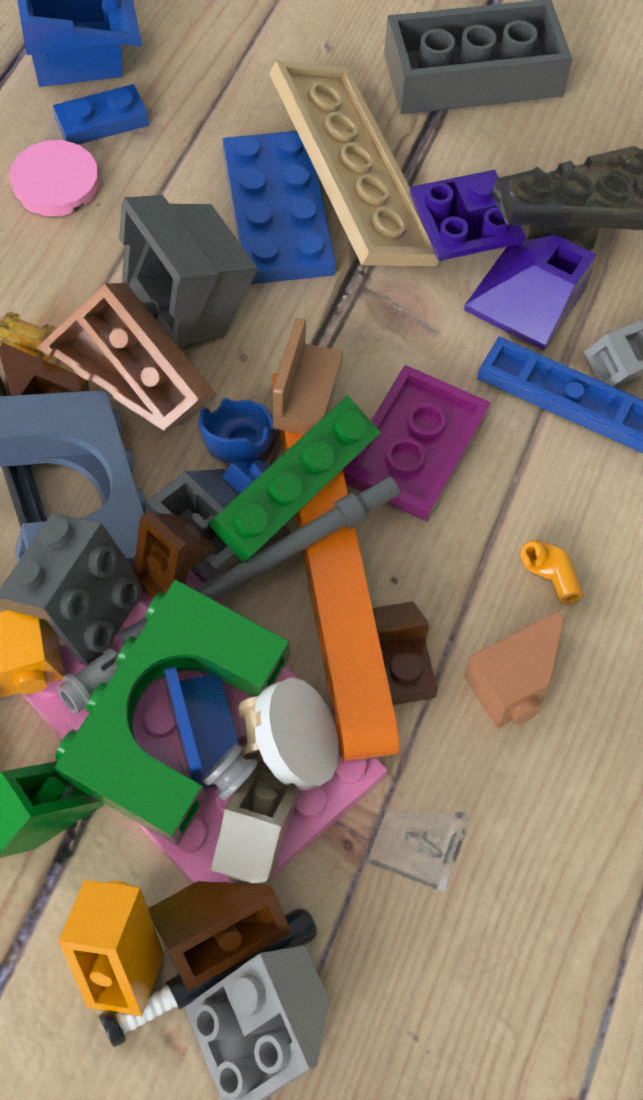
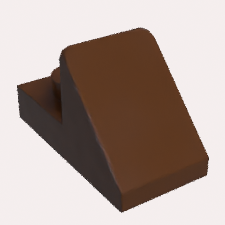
(32, 375)
(167, 551)
(404, 651)

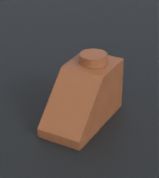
(516, 671)

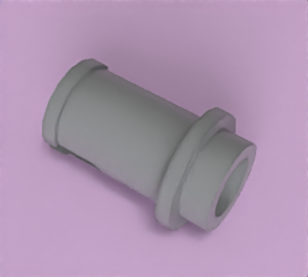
(79, 687)

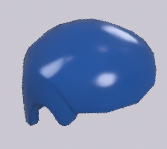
(237, 430)

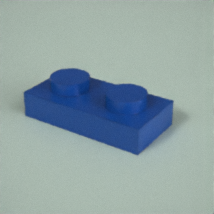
(101, 115)

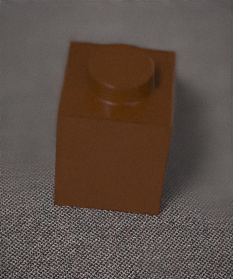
(217, 926)

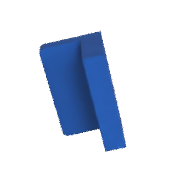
(200, 721)

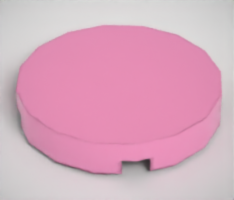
(54, 177)

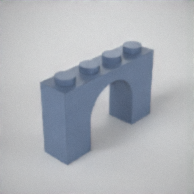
(83, 435)

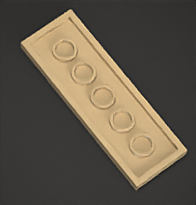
(354, 164)

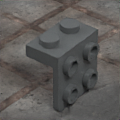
(75, 583)

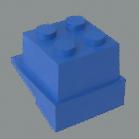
(77, 38)

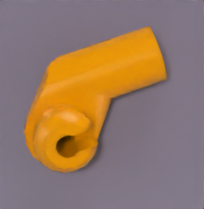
(555, 566)

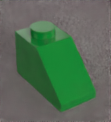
(38, 807)

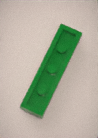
(294, 479)

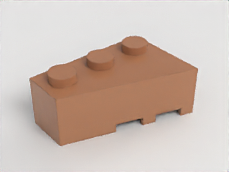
(130, 356)

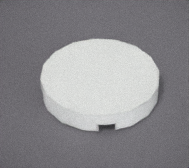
(297, 734)

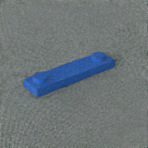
(564, 392)

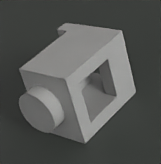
(618, 355)

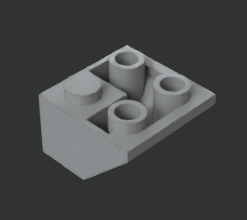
(261, 1024)

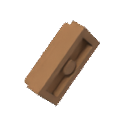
(304, 382)

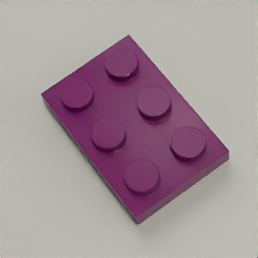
(421, 440)

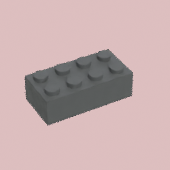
(476, 56)

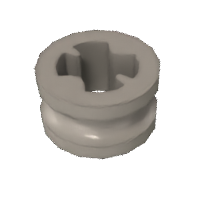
(230, 772)

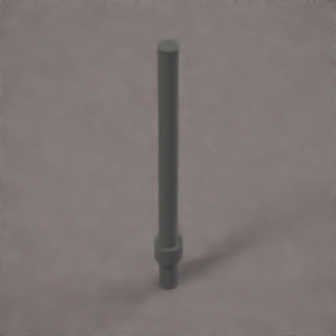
(347, 512)

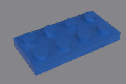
(278, 207)

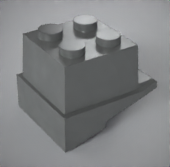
(184, 266)

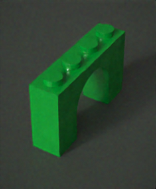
(180, 632)

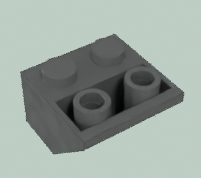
(198, 499)

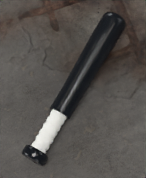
(177, 995)

